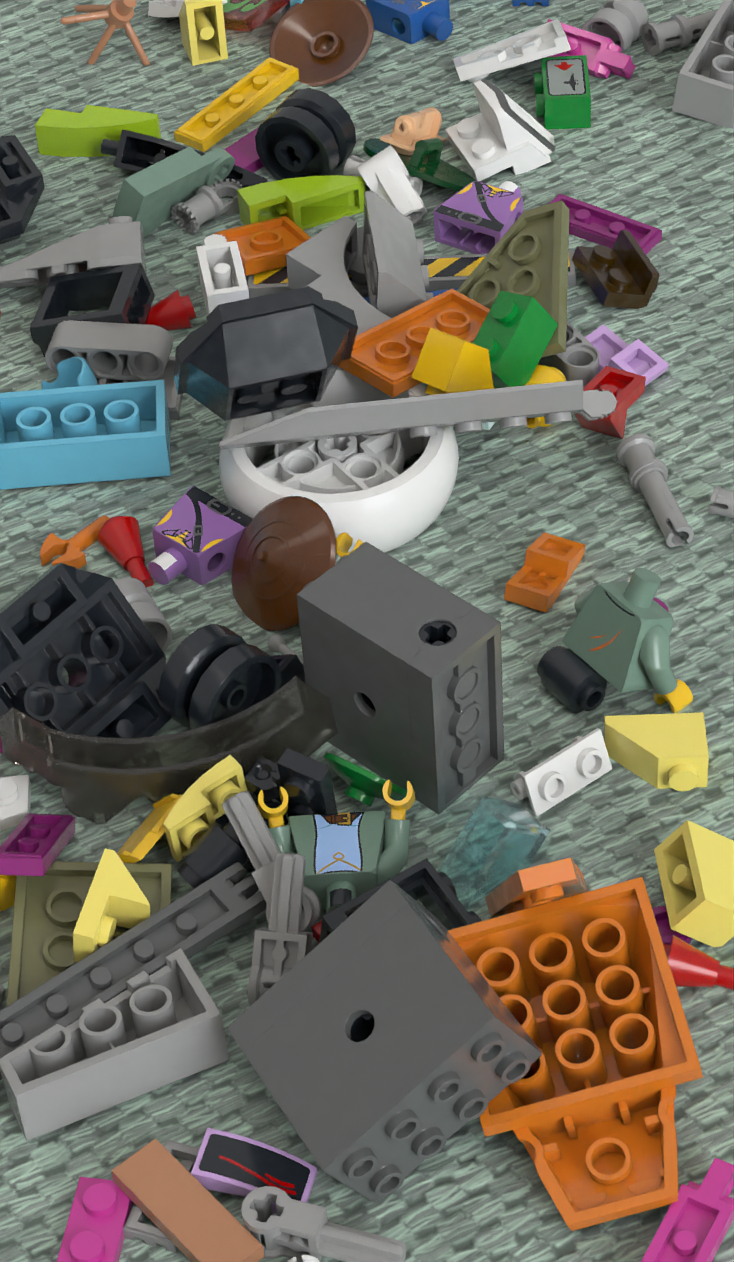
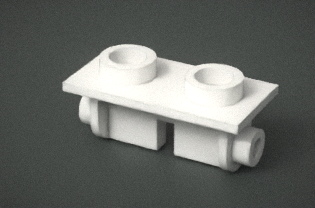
(563, 772)

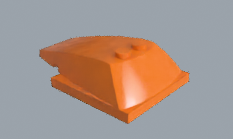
(614, 1044)

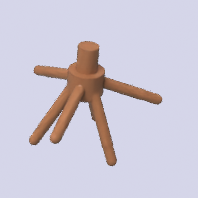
(117, 16)

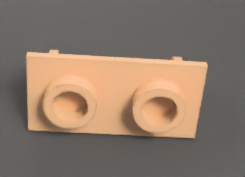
(412, 128)

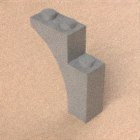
(324, 266)

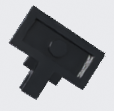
(303, 778)

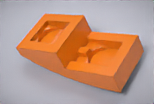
(545, 572)

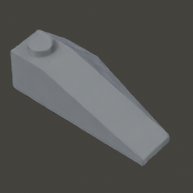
(97, 248)

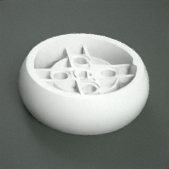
(350, 477)

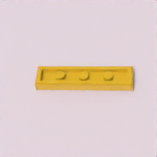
(237, 104)

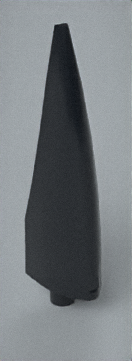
(137, 149)

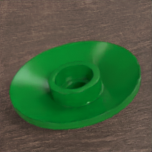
(361, 783)

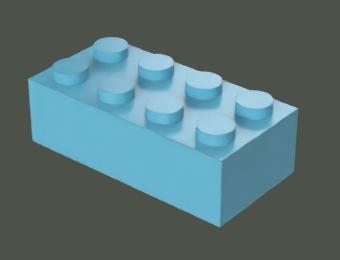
(84, 434)

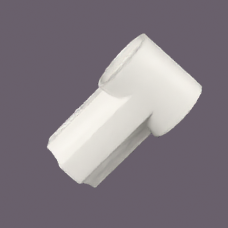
(389, 179)

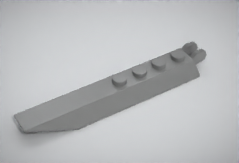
(426, 413)

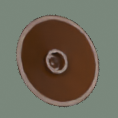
(323, 39)
(278, 556)

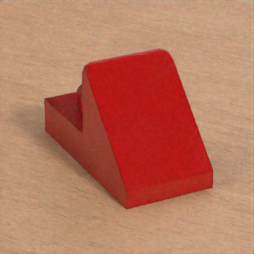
(626, 388)

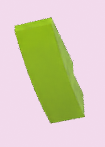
(82, 133)
(304, 200)

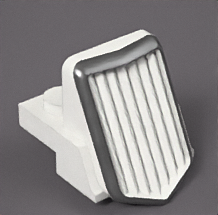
(500, 136)

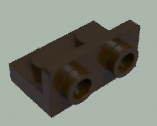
(618, 275)

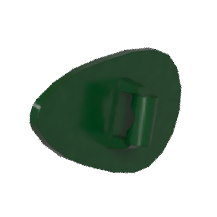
(426, 163)

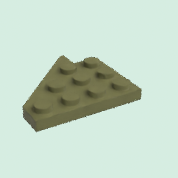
(531, 263)
(48, 912)

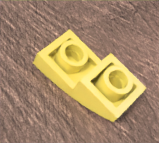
(202, 805)

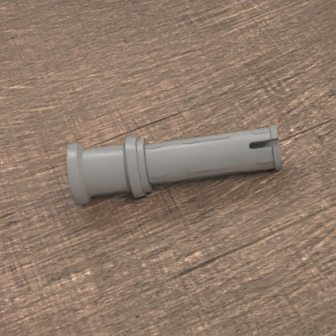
(676, 32)
(649, 477)

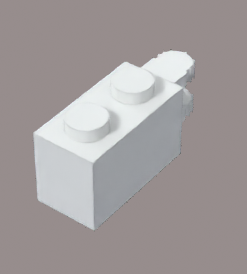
(221, 272)

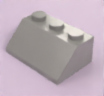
(392, 258)

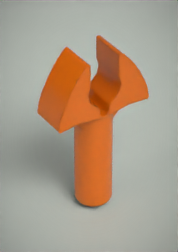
(71, 548)

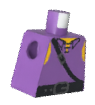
(478, 216)
(196, 538)

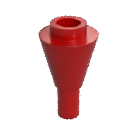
(172, 312)
(123, 541)
(695, 968)

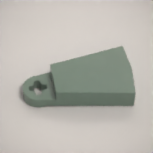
(156, 189)

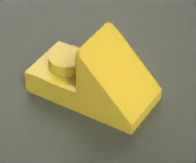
(110, 902)

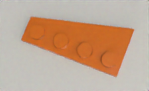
(536, 887)

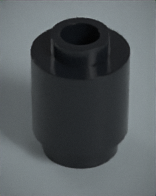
(571, 679)
(212, 854)

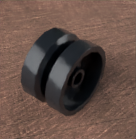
(305, 136)
(215, 677)

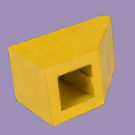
(452, 365)

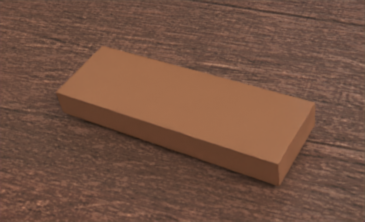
(184, 1208)

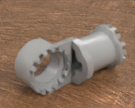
(206, 205)

